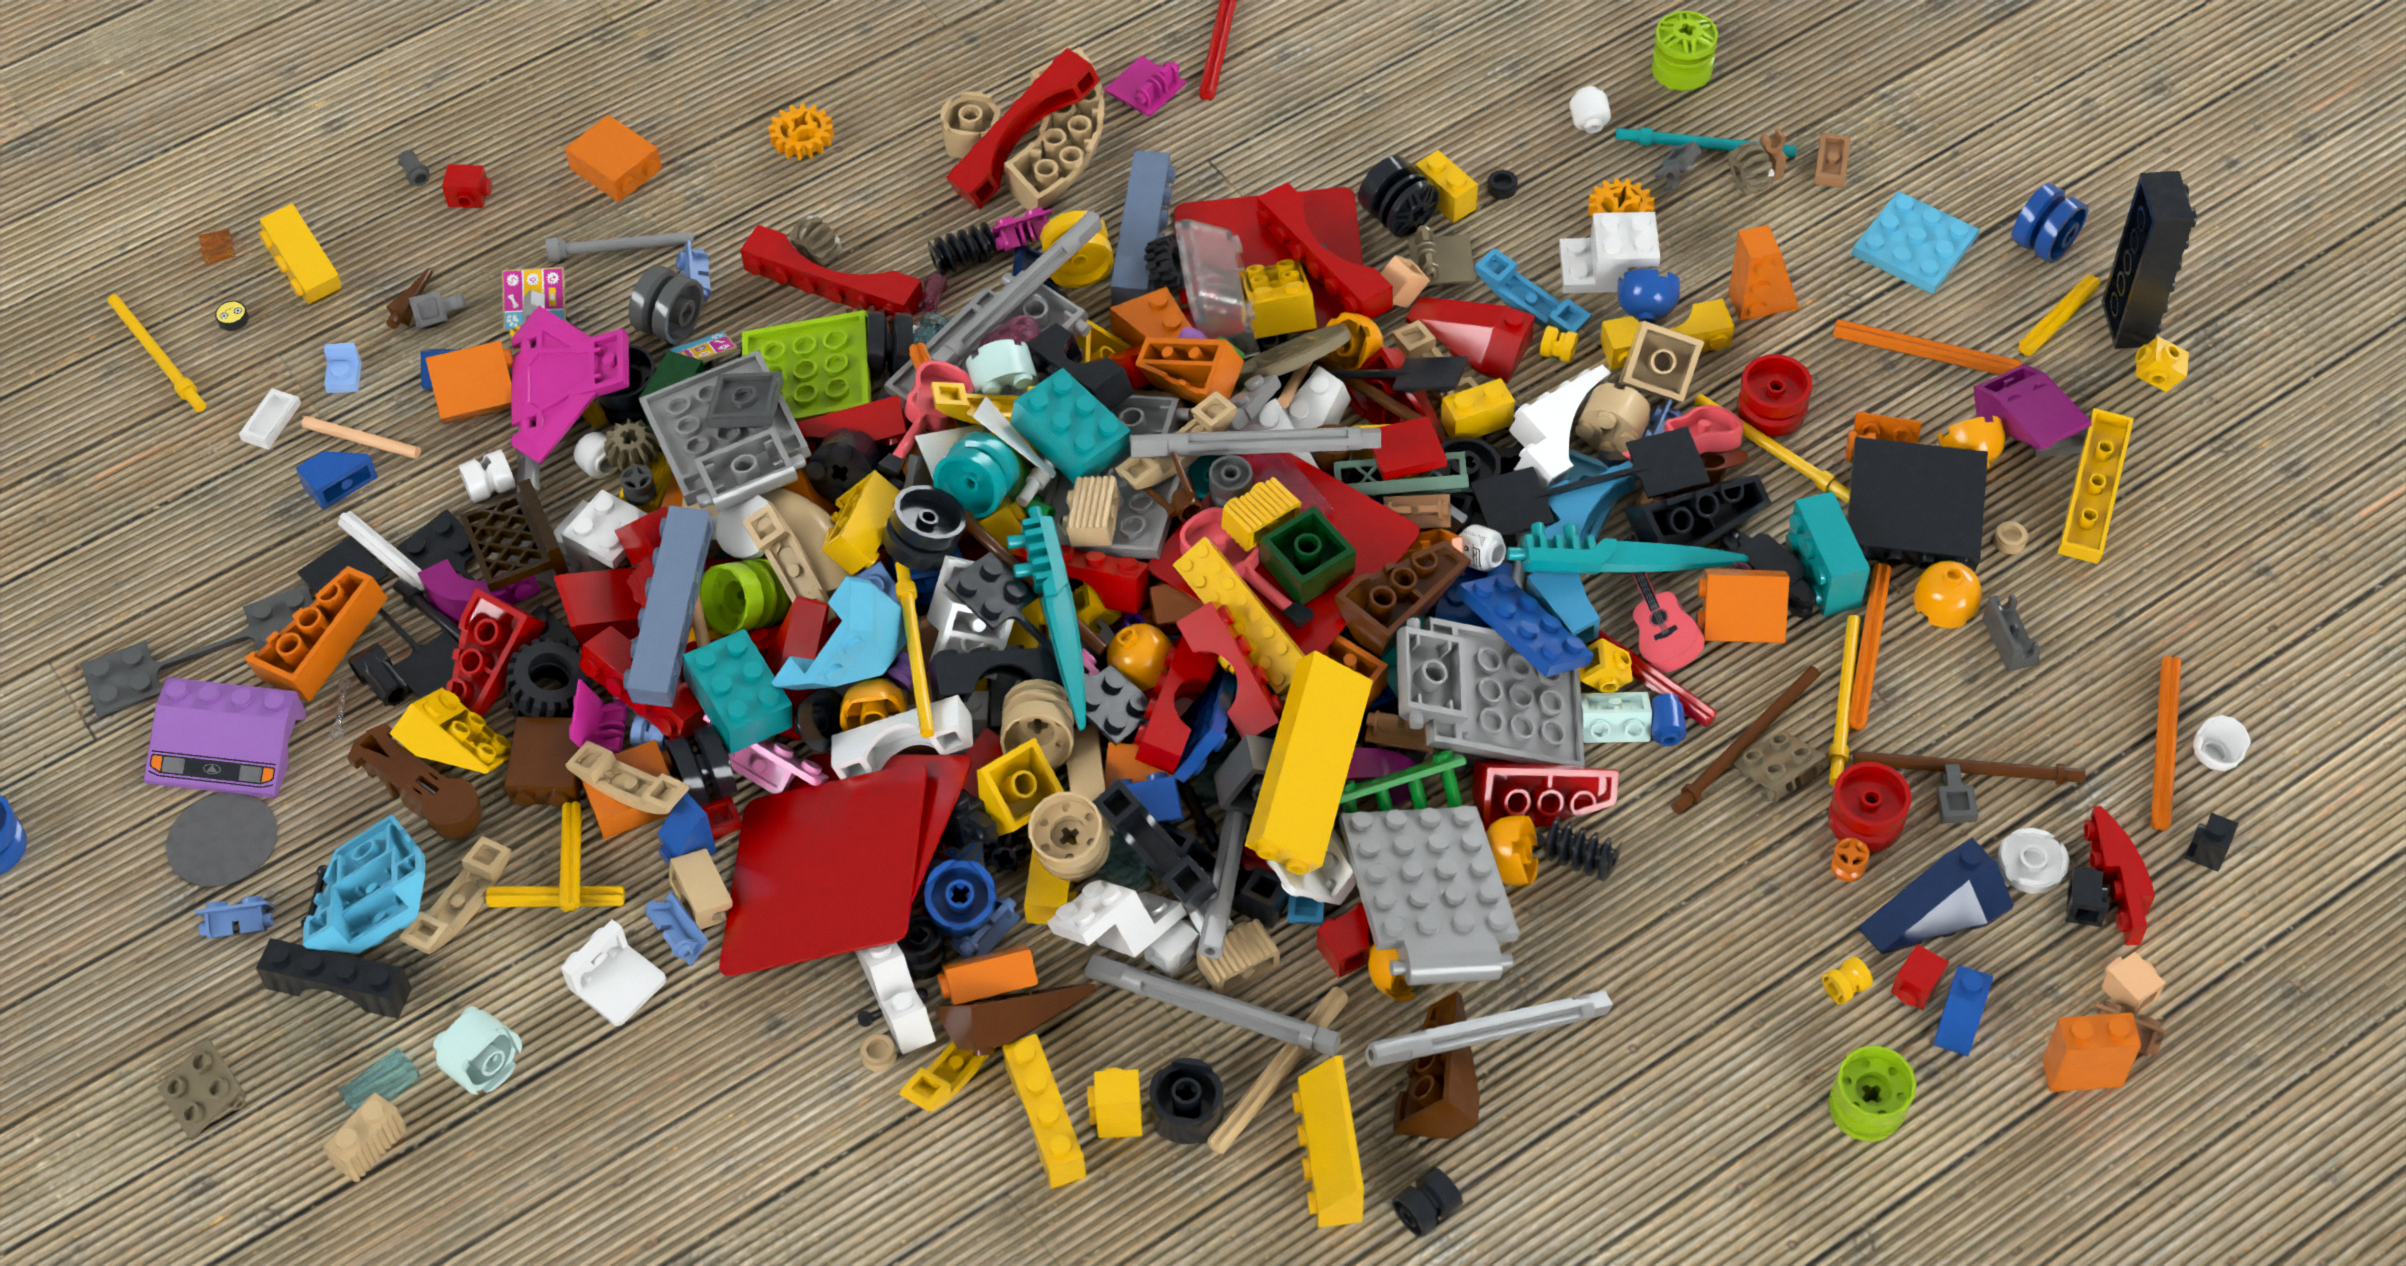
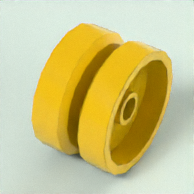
(1089, 263)

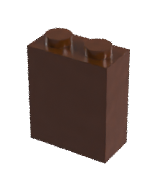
(538, 763)

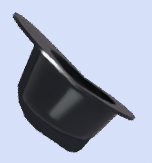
(819, 719)

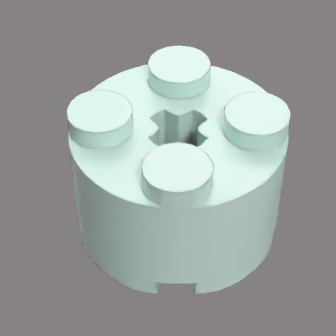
(1002, 369)
(477, 1051)

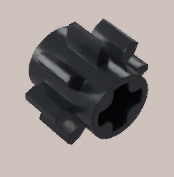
(1007, 859)

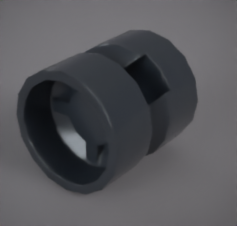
(923, 948)
(1431, 1198)

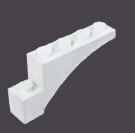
(1547, 426)
(896, 996)

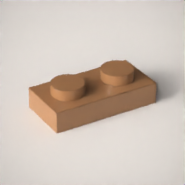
(1832, 160)

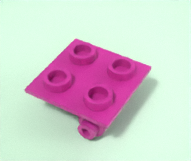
(1146, 85)
(1007, 228)
(597, 721)

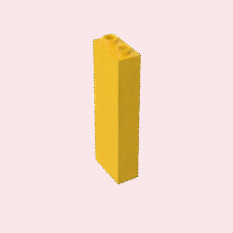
(1308, 764)

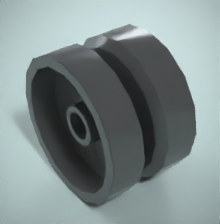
(666, 304)

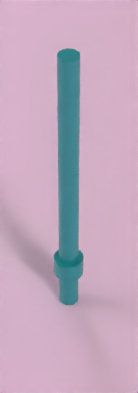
(1646, 136)

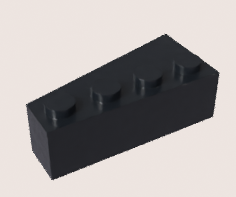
(1698, 514)

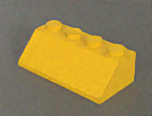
(1330, 1145)

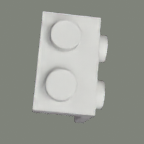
(1326, 884)
(612, 975)

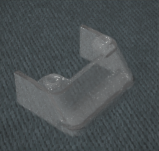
(1213, 283)

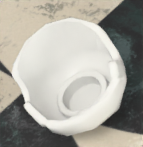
(2221, 743)

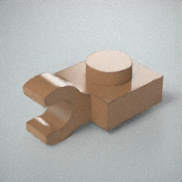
(1774, 147)

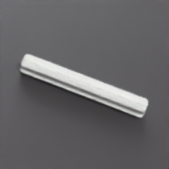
(381, 549)

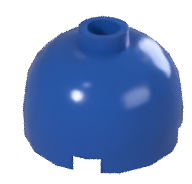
(1647, 294)

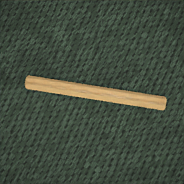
(1273, 1076)

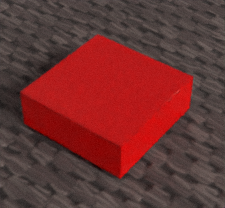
(722, 817)

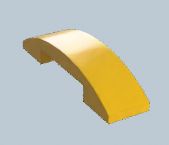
(956, 403)
(943, 1078)

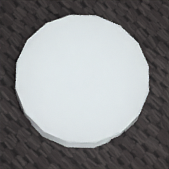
(733, 534)
(2032, 861)

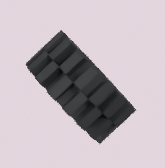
(1164, 263)

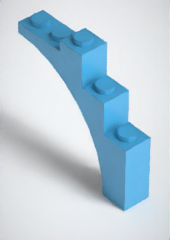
(1564, 593)

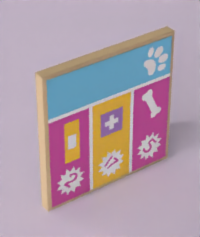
(519, 282)
(707, 348)

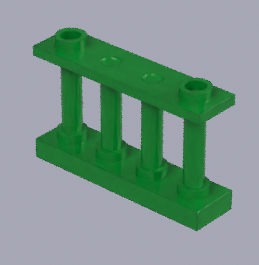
(1442, 762)

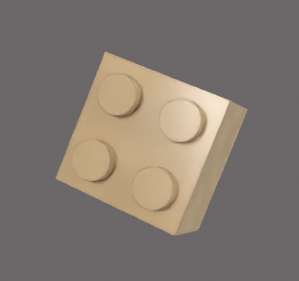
(1661, 362)

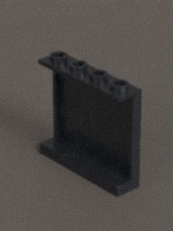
(1917, 502)

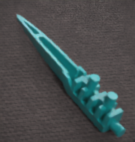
(1610, 555)
(1050, 577)

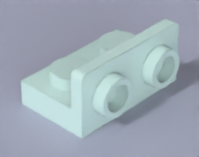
(1616, 717)

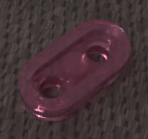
(1013, 330)

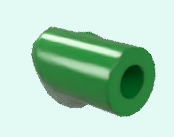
(1047, 510)

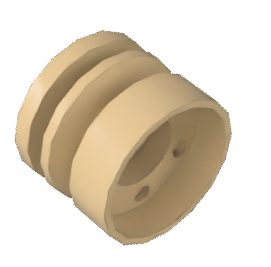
(1039, 711)
(1067, 817)

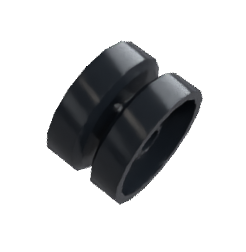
(888, 346)
(1480, 459)
(923, 527)
(705, 765)

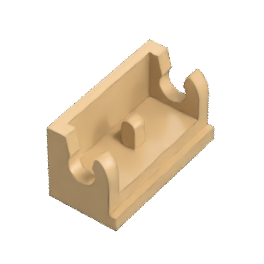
(700, 888)

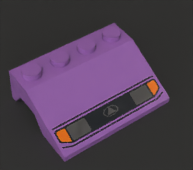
(221, 737)

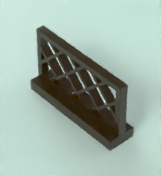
(535, 529)

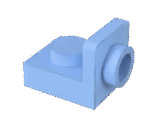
(342, 368)

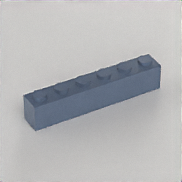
(1141, 223)
(669, 606)

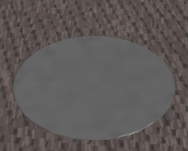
(221, 839)

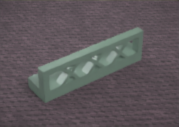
(1406, 486)

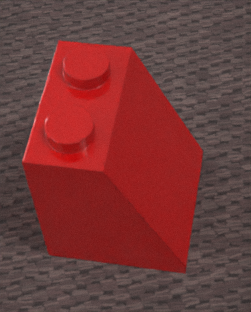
(599, 601)

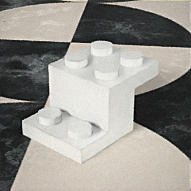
(1614, 245)
(590, 531)
(957, 623)
(1116, 917)

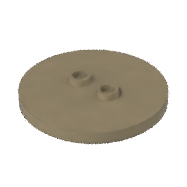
(1294, 353)

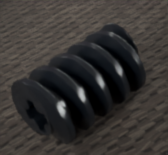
(962, 247)
(1581, 850)

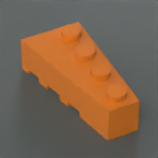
(319, 635)

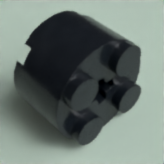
(842, 462)
(1186, 1101)

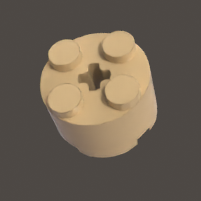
(967, 121)
(1613, 418)

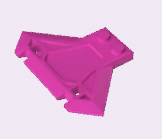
(560, 378)

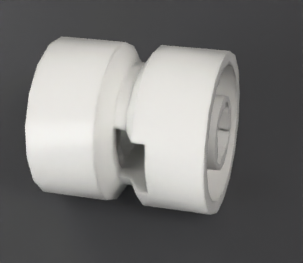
(487, 476)

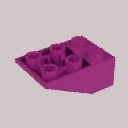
(2029, 407)

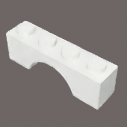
(871, 745)

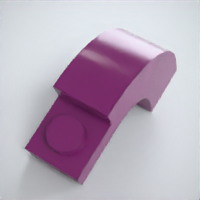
(452, 592)
(1374, 762)

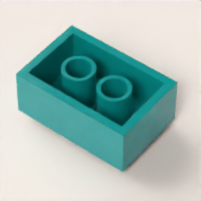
(1070, 426)
(1829, 551)
(737, 691)

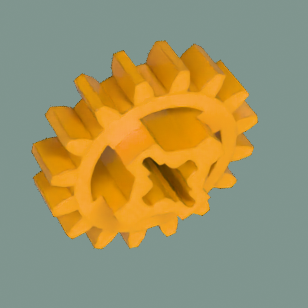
(801, 131)
(1620, 198)

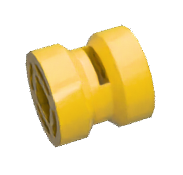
(1559, 344)
(1848, 979)

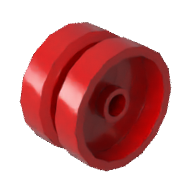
(1774, 394)
(1870, 805)

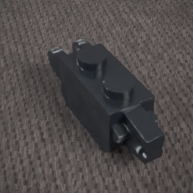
(1769, 555)
(969, 823)

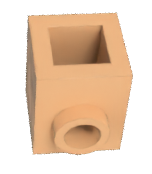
(1406, 280)
(2132, 983)

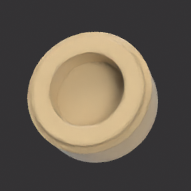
(2010, 537)
(878, 1052)

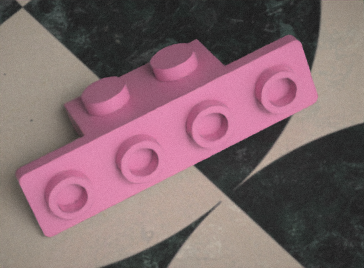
(774, 766)

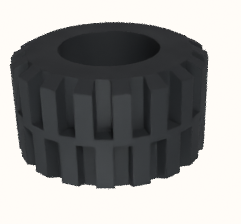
(543, 661)

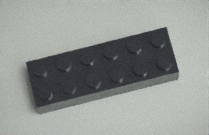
(2148, 258)

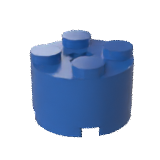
(960, 878)

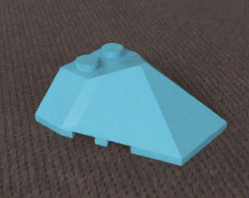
(860, 646)
(369, 890)

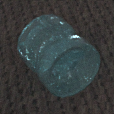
(929, 326)

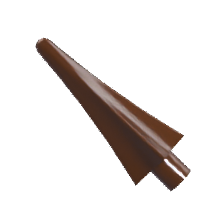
(400, 308)

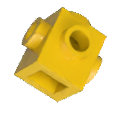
(2161, 364)
(1608, 669)

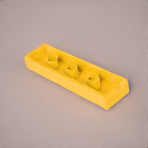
(2095, 486)
(1217, 581)

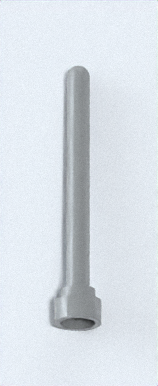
(559, 249)

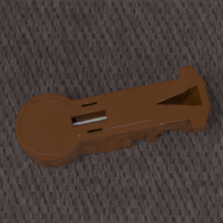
(446, 804)

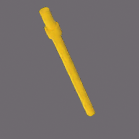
(183, 386)
(1823, 480)
(906, 594)
(1839, 751)

